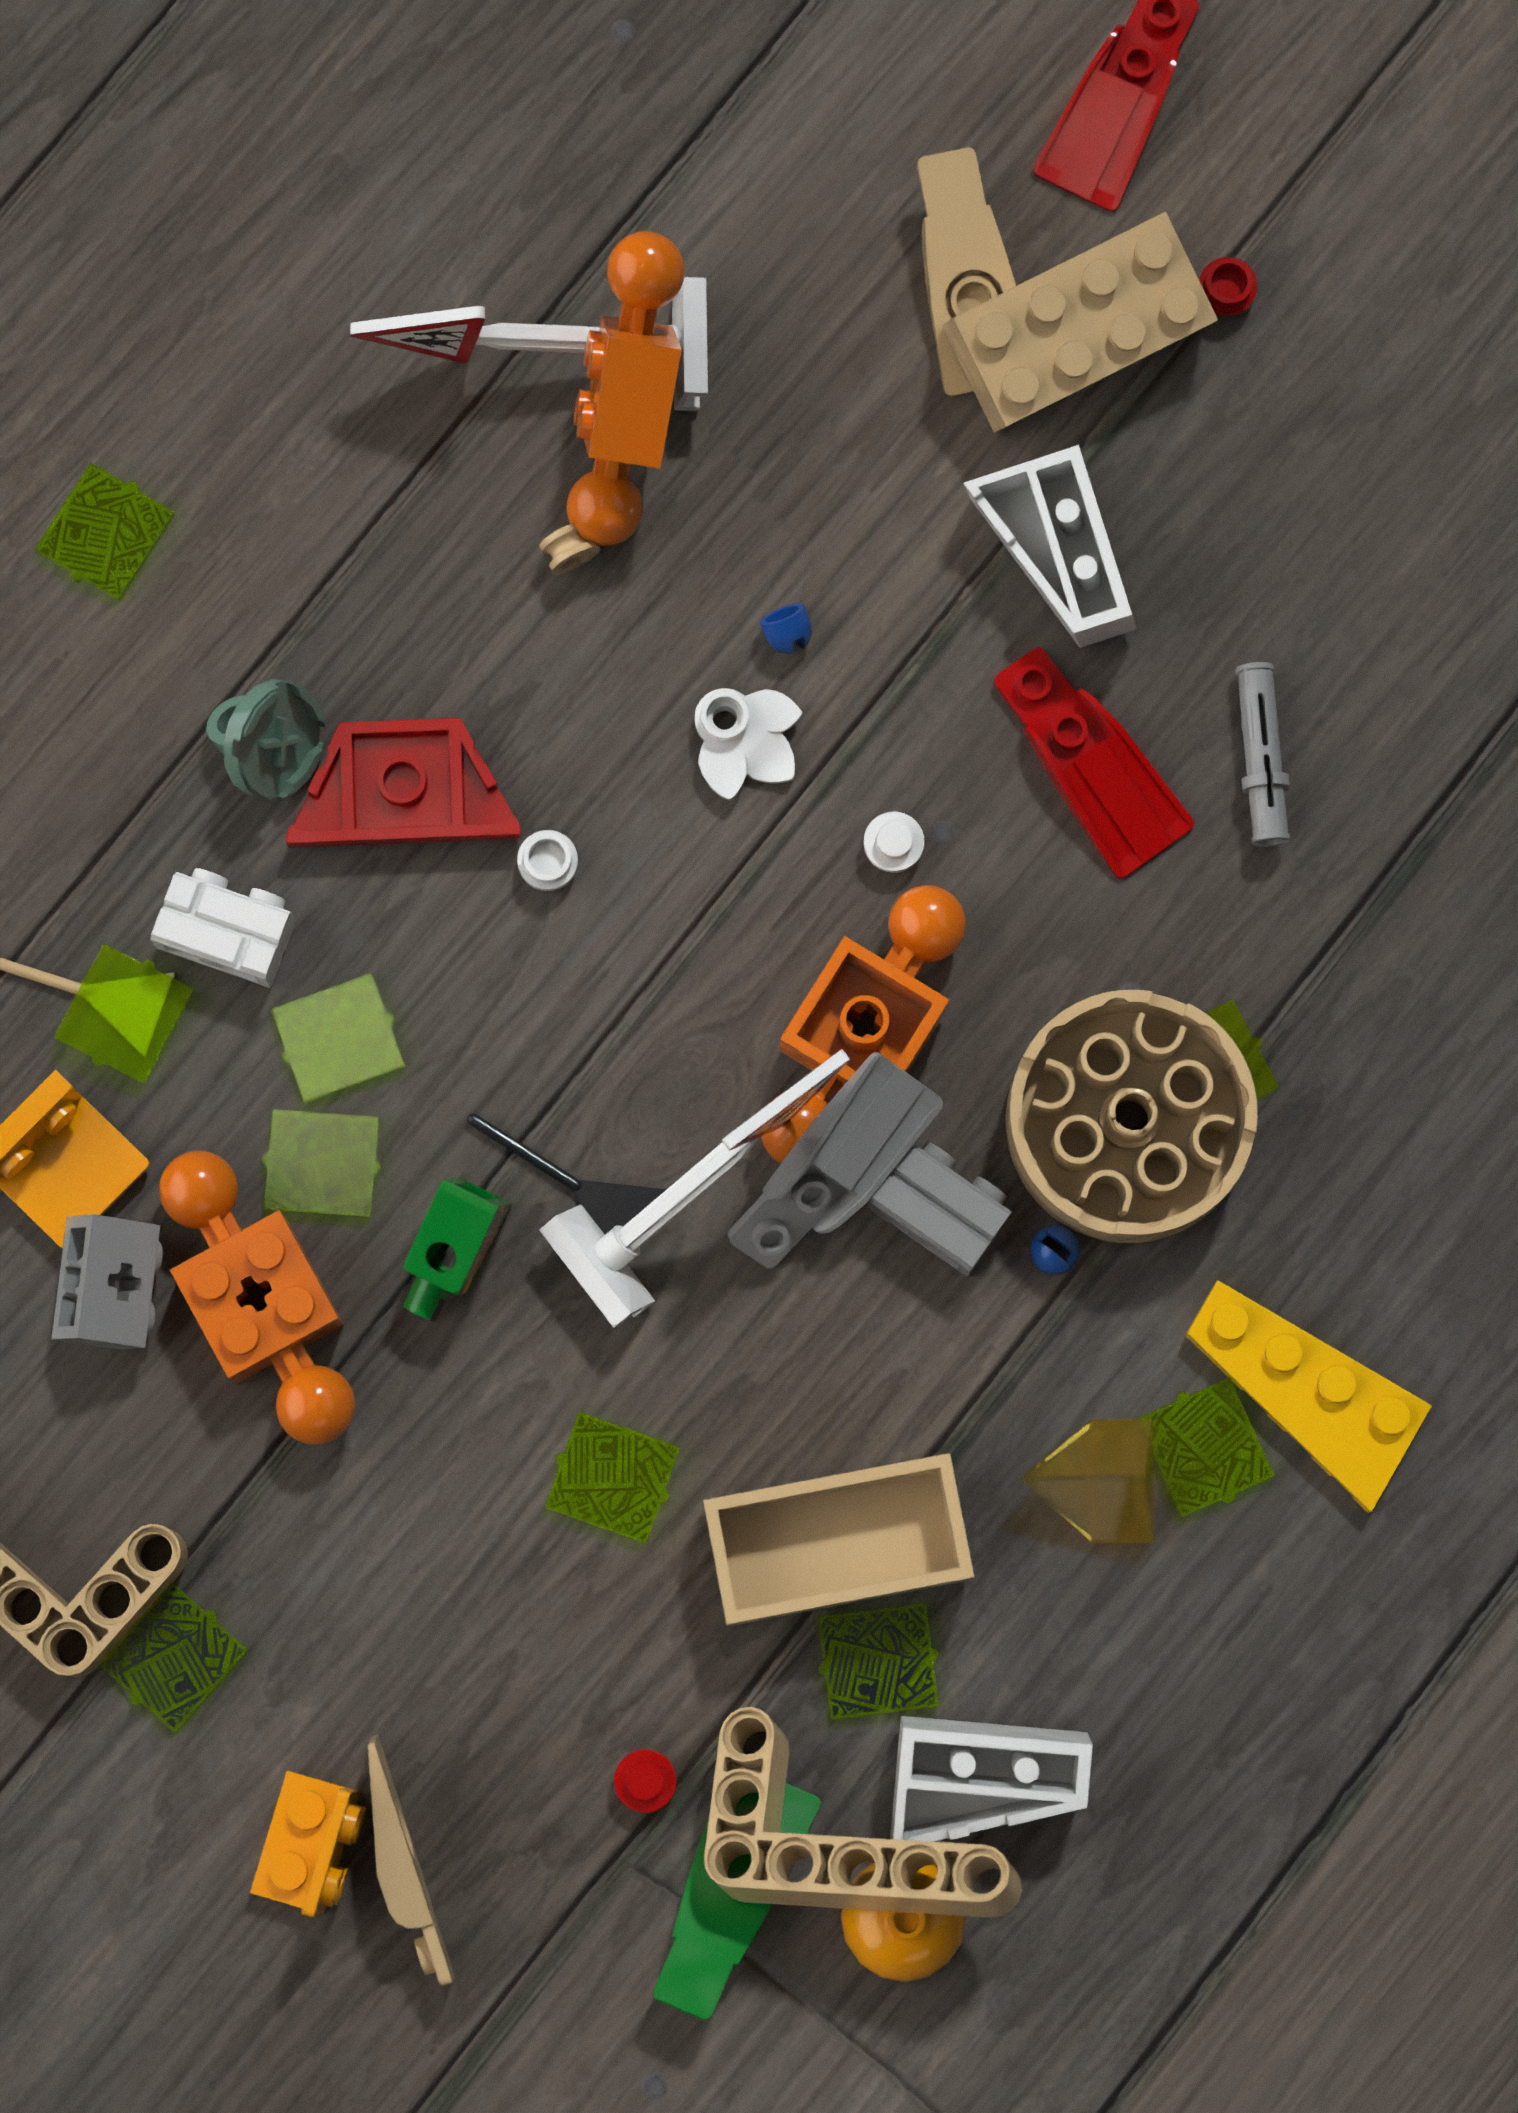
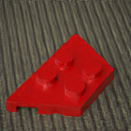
(402, 787)

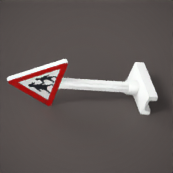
(457, 331)
(602, 1259)

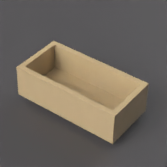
(1079, 322)
(838, 1539)

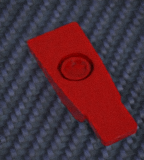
(1117, 104)
(1093, 765)

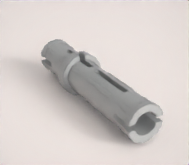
(1264, 778)

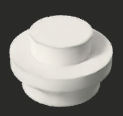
(893, 842)
(547, 860)

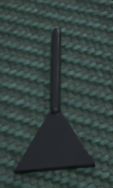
(605, 1202)

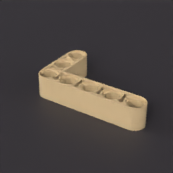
(84, 1611)
(832, 1856)

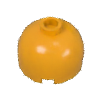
(902, 1943)

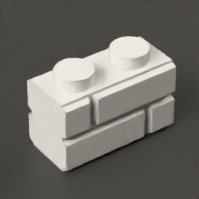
(224, 927)

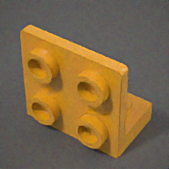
(64, 1158)
(307, 1843)

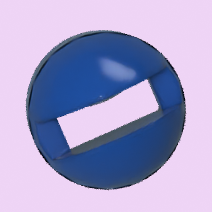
(787, 625)
(1048, 1260)

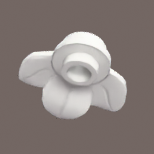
(750, 747)

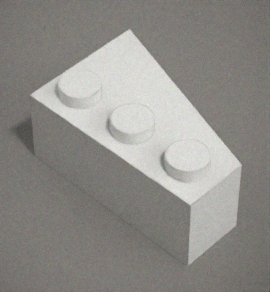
(1059, 540)
(984, 1776)

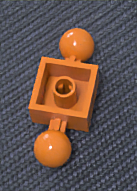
(630, 388)
(855, 982)
(314, 1400)

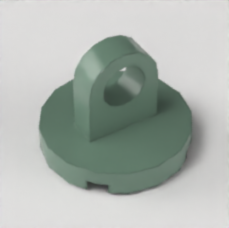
(269, 738)

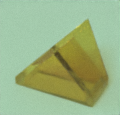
(1102, 1481)

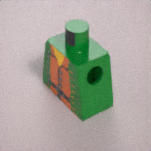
(466, 1221)

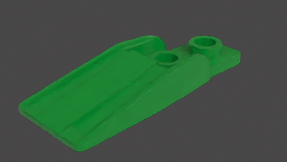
(713, 1927)

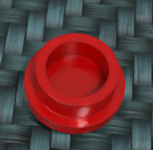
(1229, 286)
(645, 1780)

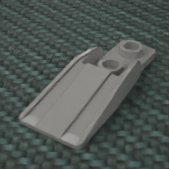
(838, 1160)

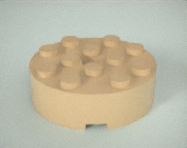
(1118, 1179)

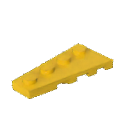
(1326, 1401)

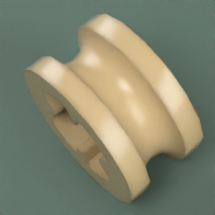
(568, 549)

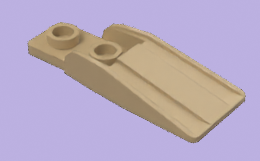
(960, 250)
(400, 1869)

